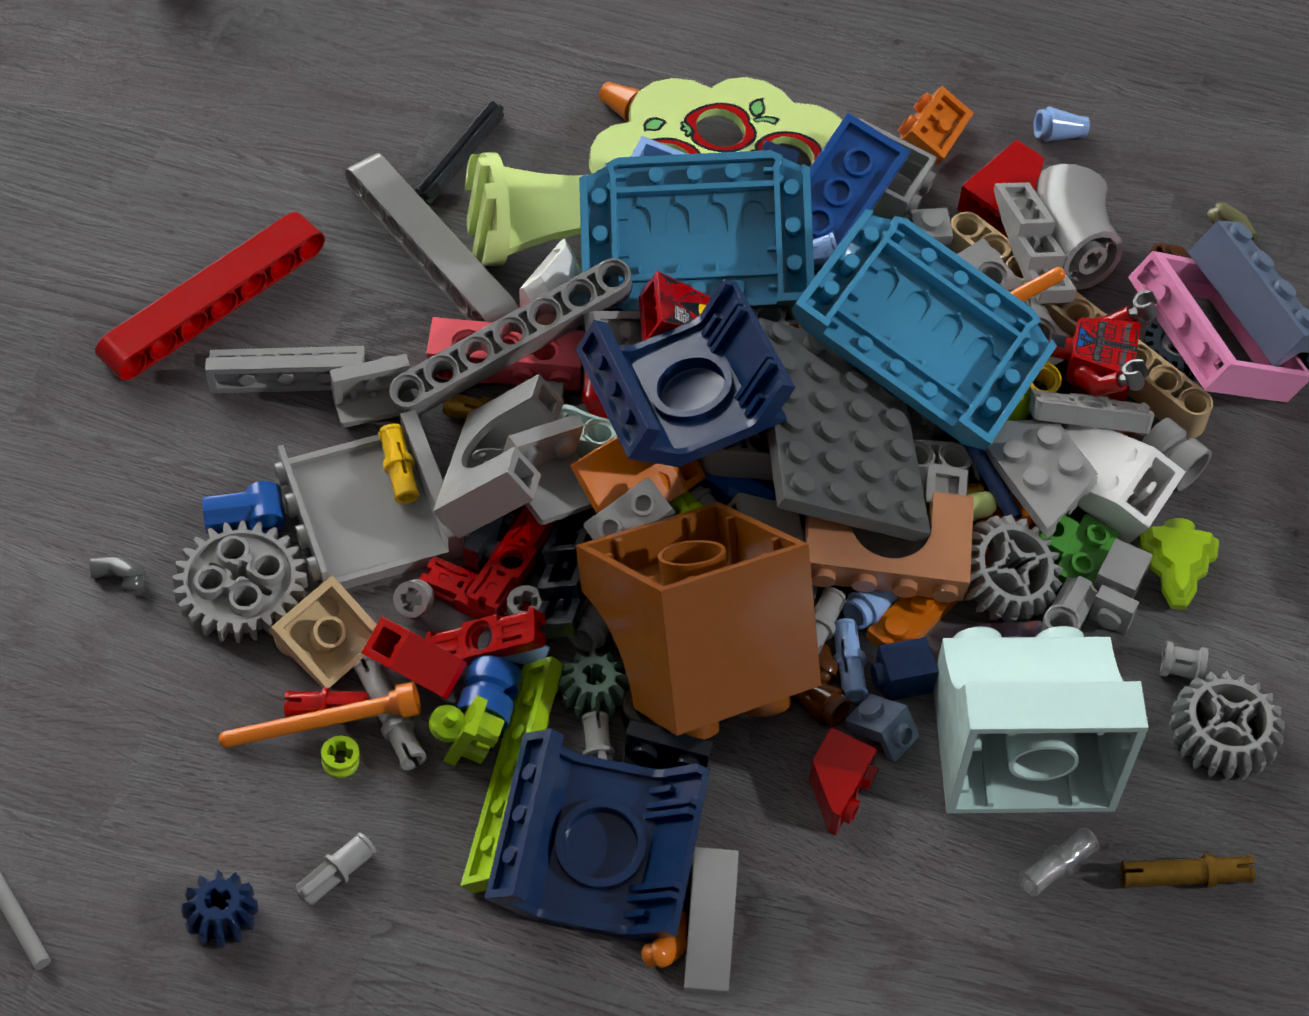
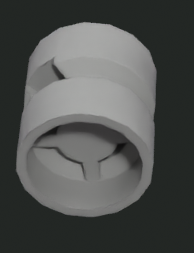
(1186, 453)

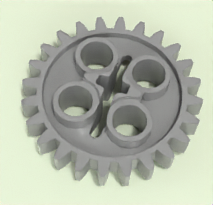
(239, 581)

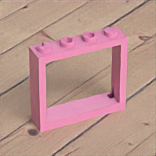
(1174, 283)

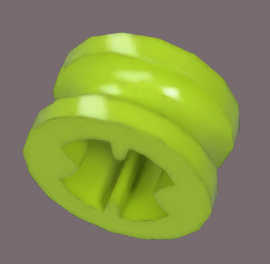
(338, 743)

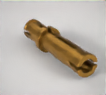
(1204, 870)

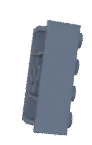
(1253, 290)

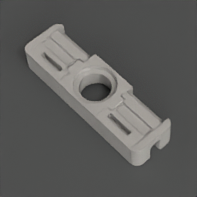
(1090, 411)

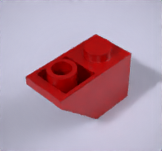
(414, 657)
(839, 774)

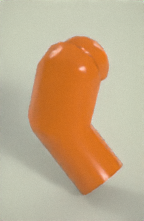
(666, 950)

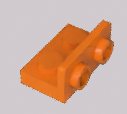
(936, 123)

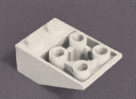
(1130, 482)

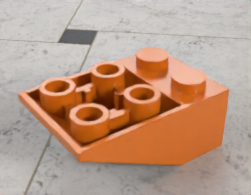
(609, 474)

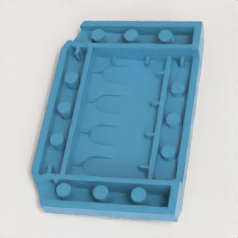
(702, 223)
(926, 327)

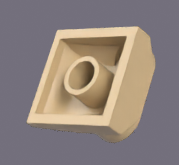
(324, 632)

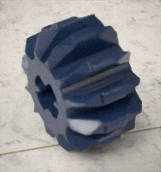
(204, 915)

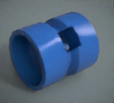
(495, 681)

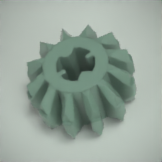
(593, 684)

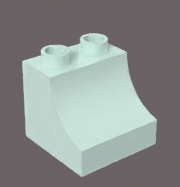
(1035, 722)

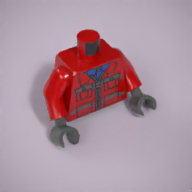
(1105, 350)

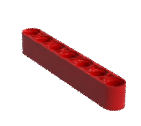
(209, 296)

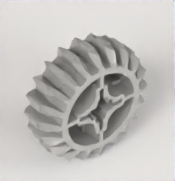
(1005, 589)
(1227, 739)

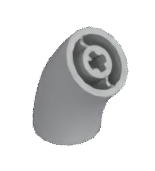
(1082, 227)

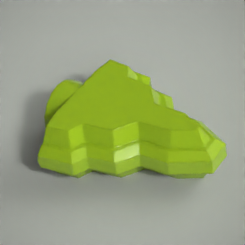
(1179, 558)

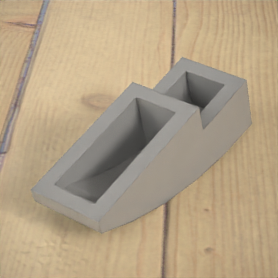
(711, 921)

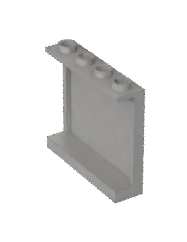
(352, 514)

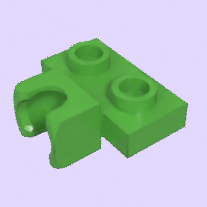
(1081, 546)

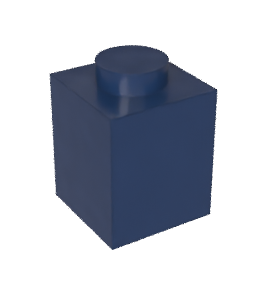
(905, 669)

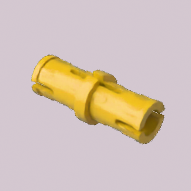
(398, 463)

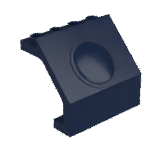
(691, 384)
(596, 841)

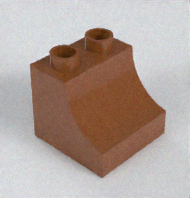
(706, 616)

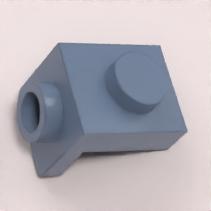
(884, 723)

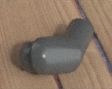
(118, 566)

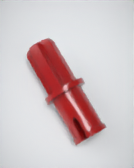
(310, 701)

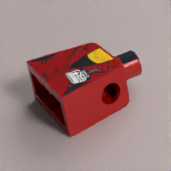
(668, 304)

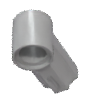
(1071, 604)

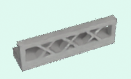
(277, 368)

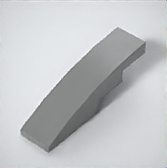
(1032, 239)

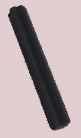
(460, 152)

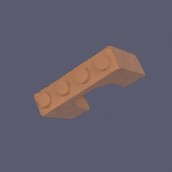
(935, 571)

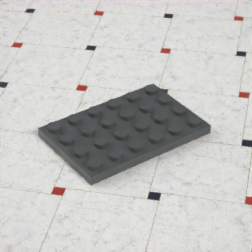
(844, 444)

